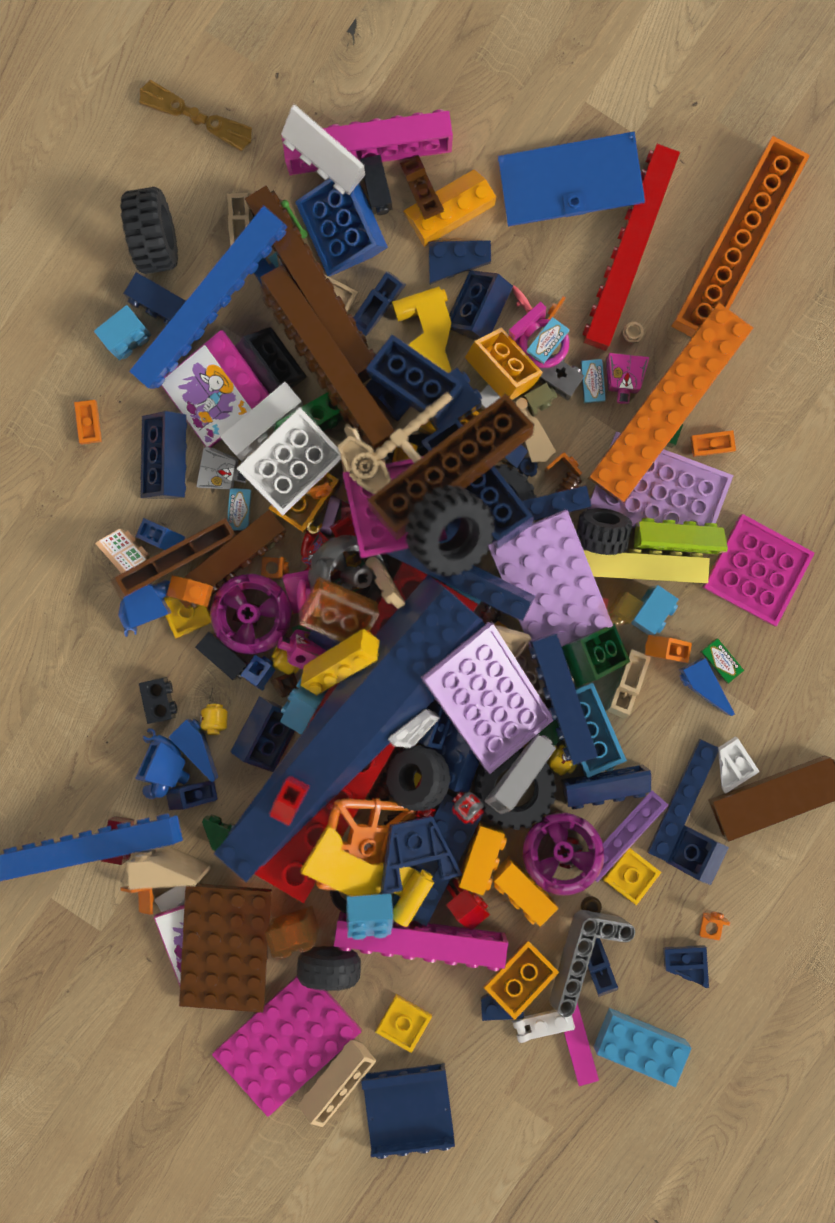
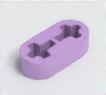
(330, 515)

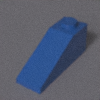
(702, 681)
(194, 745)

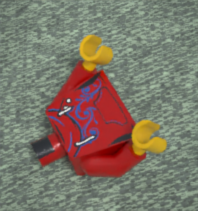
(310, 544)

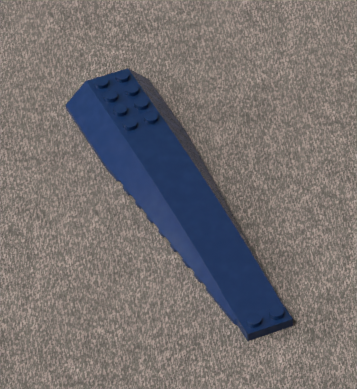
(355, 721)

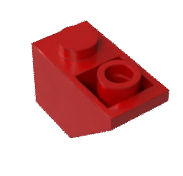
(289, 800)

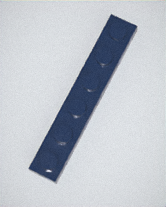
(683, 800)

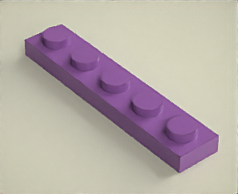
(631, 830)

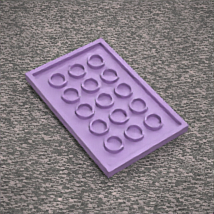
(671, 491)
(553, 568)
(488, 697)

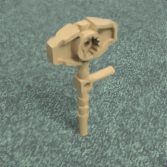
(366, 465)

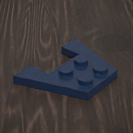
(413, 844)

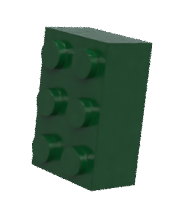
(595, 655)

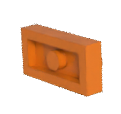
(88, 422)
(713, 443)

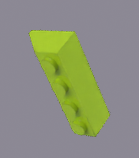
(680, 538)

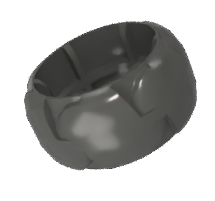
(331, 556)

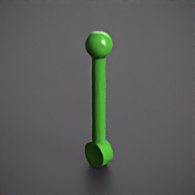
(285, 204)

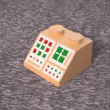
(123, 550)

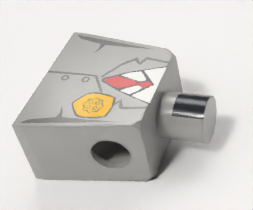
(218, 470)

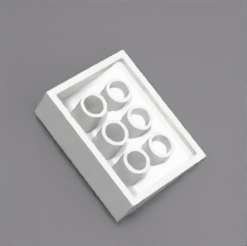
(322, 151)
(290, 461)

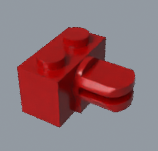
(467, 906)

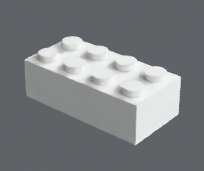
(260, 422)

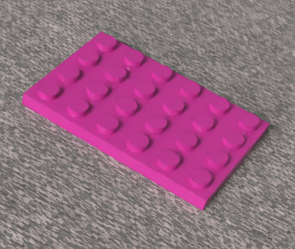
(286, 1044)

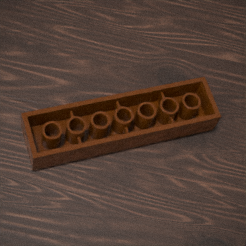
(453, 462)

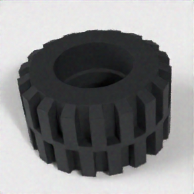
(604, 531)

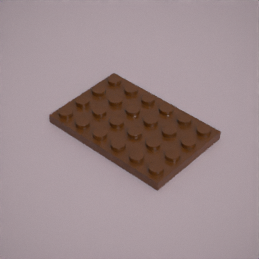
(225, 947)

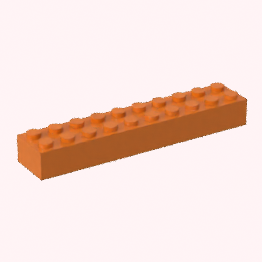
(742, 233)
(670, 402)

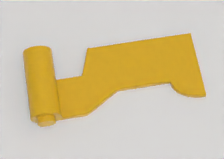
(434, 320)
(359, 878)

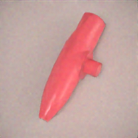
(522, 300)

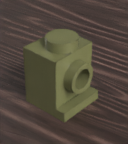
(540, 398)

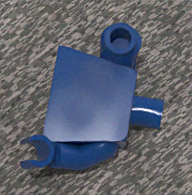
(143, 606)
(161, 766)

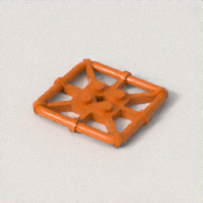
(362, 834)

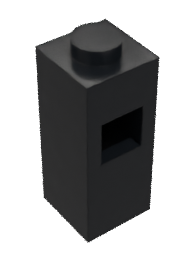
(377, 185)
(222, 656)

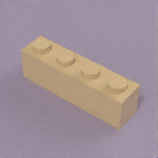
(336, 1083)

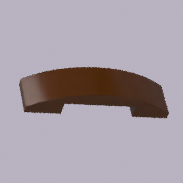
(421, 187)

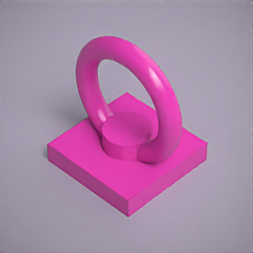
(529, 327)
(297, 589)

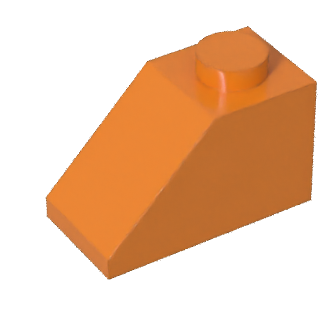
(190, 590)
(668, 648)

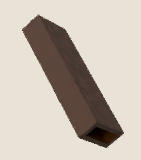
(775, 798)

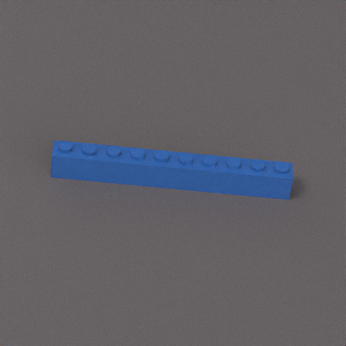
(209, 298)
(90, 847)

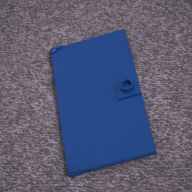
(571, 179)

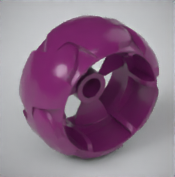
(231, 595)
(588, 862)

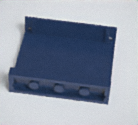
(408, 1110)

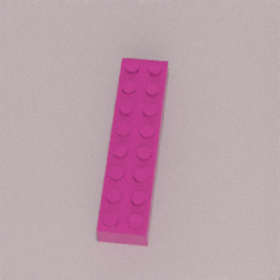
(392, 138)
(431, 943)

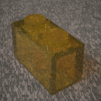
(624, 608)

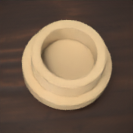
(633, 332)

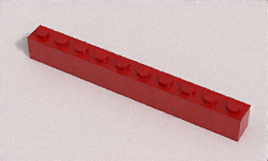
(630, 249)

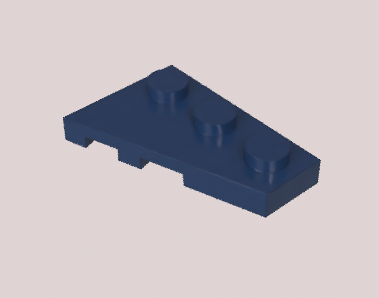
(455, 257)

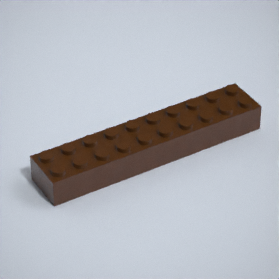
(314, 286)
(324, 358)

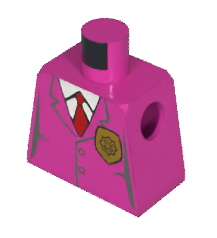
(625, 374)
(299, 648)

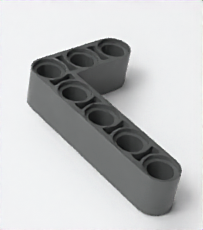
(577, 956)

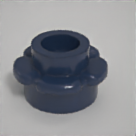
(527, 462)

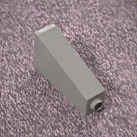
(520, 775)

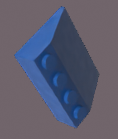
(340, 226)

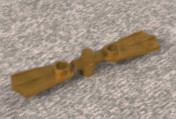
(229, 131)

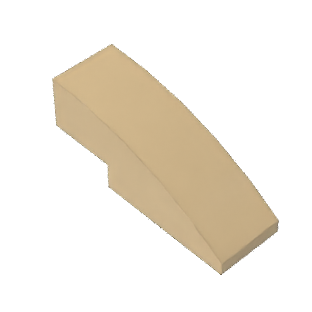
(239, 214)
(628, 684)

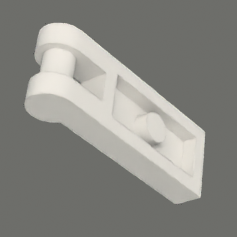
(542, 1025)

